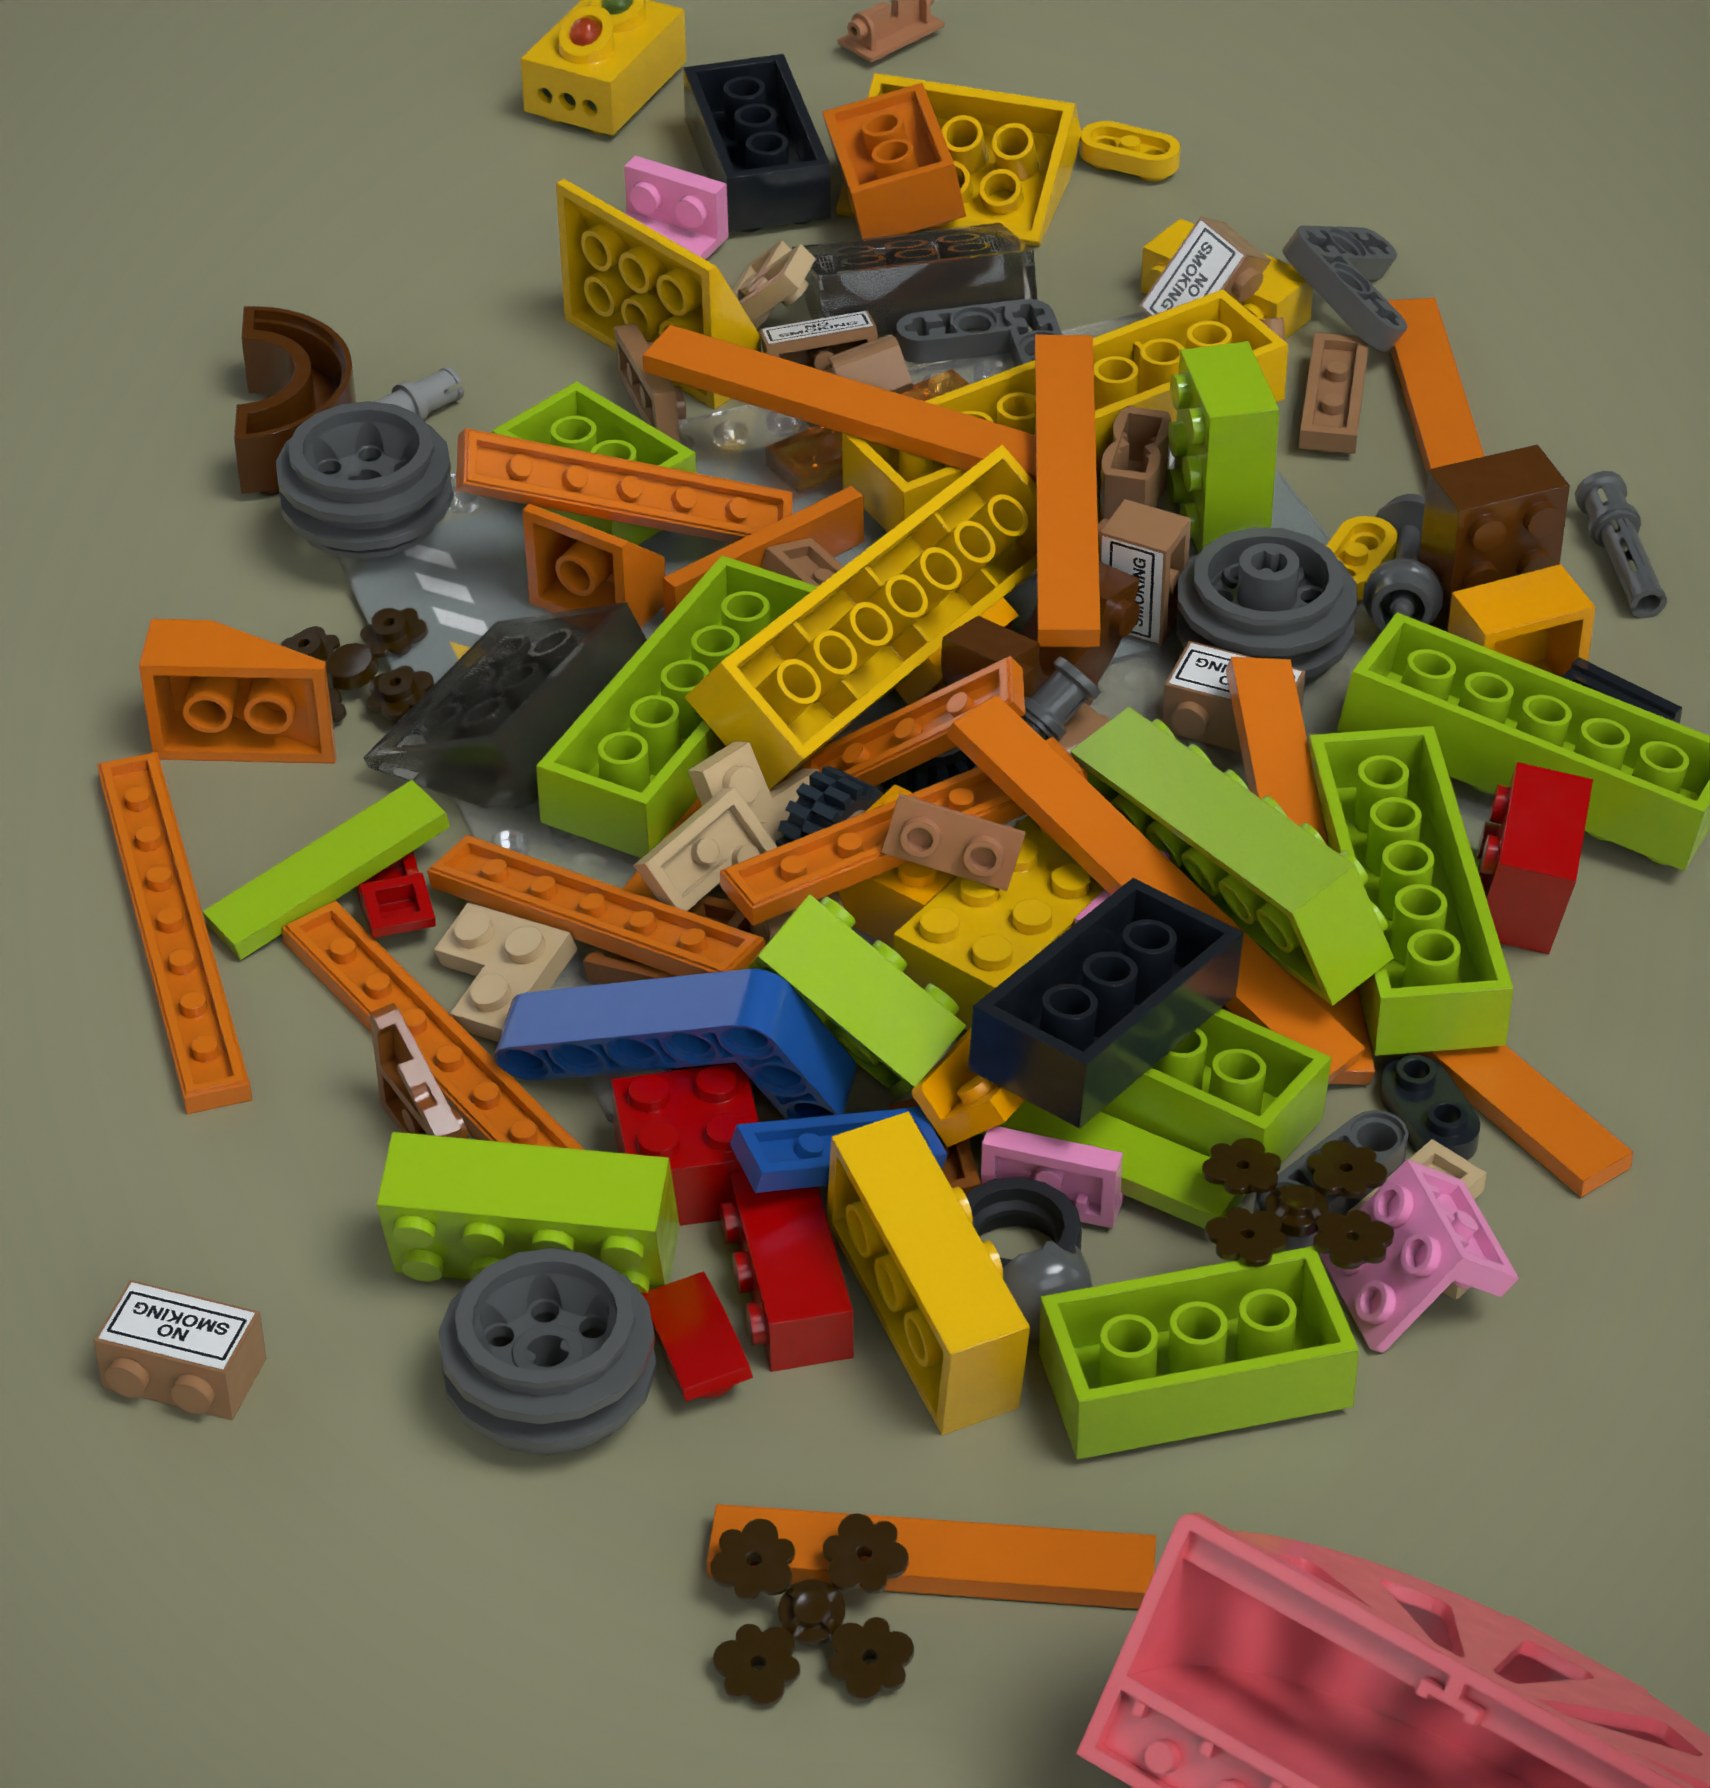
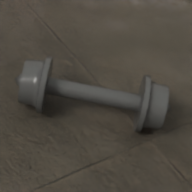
(1403, 583)

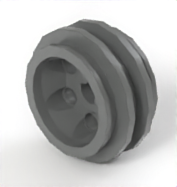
(364, 480)
(1269, 598)
(547, 1351)

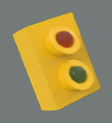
(603, 62)

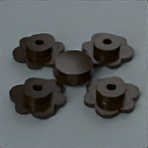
(357, 664)
(1297, 1208)
(811, 1610)

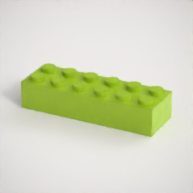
(1501, 711)
(628, 756)
(1398, 815)
(1243, 853)

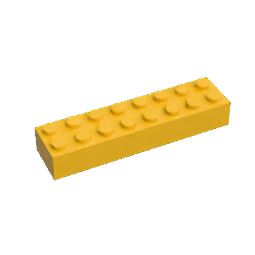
(1129, 370)
(875, 619)

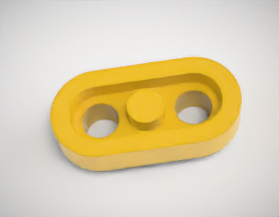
(1130, 150)
(1362, 546)

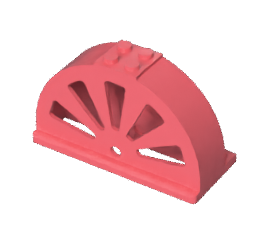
(1343, 1673)

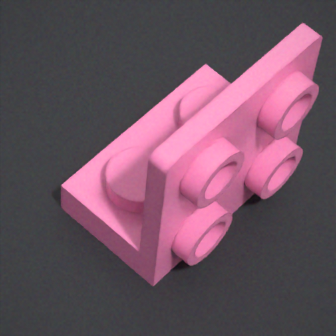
(677, 204)
(1080, 1171)
(1435, 1243)

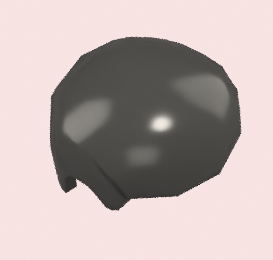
(1042, 1274)

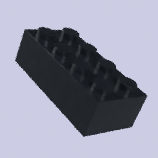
(758, 142)
(1105, 1002)

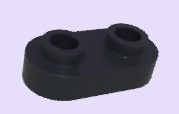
(1429, 1105)

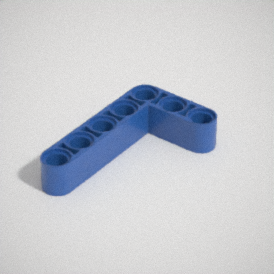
(683, 1023)

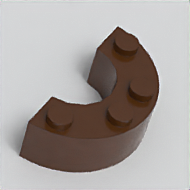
(303, 370)
(985, 642)

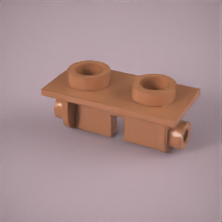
(889, 28)
(953, 842)

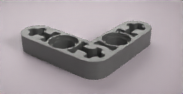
(1339, 267)
(944, 334)

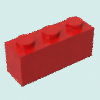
(790, 1272)

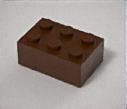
(1492, 520)

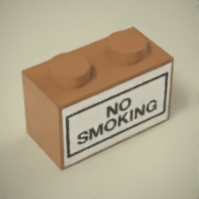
(1206, 262)
(817, 339)
(1155, 550)
(1200, 700)
(180, 1350)

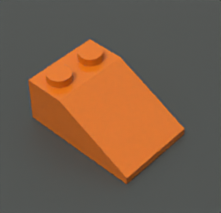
(895, 163)
(233, 696)

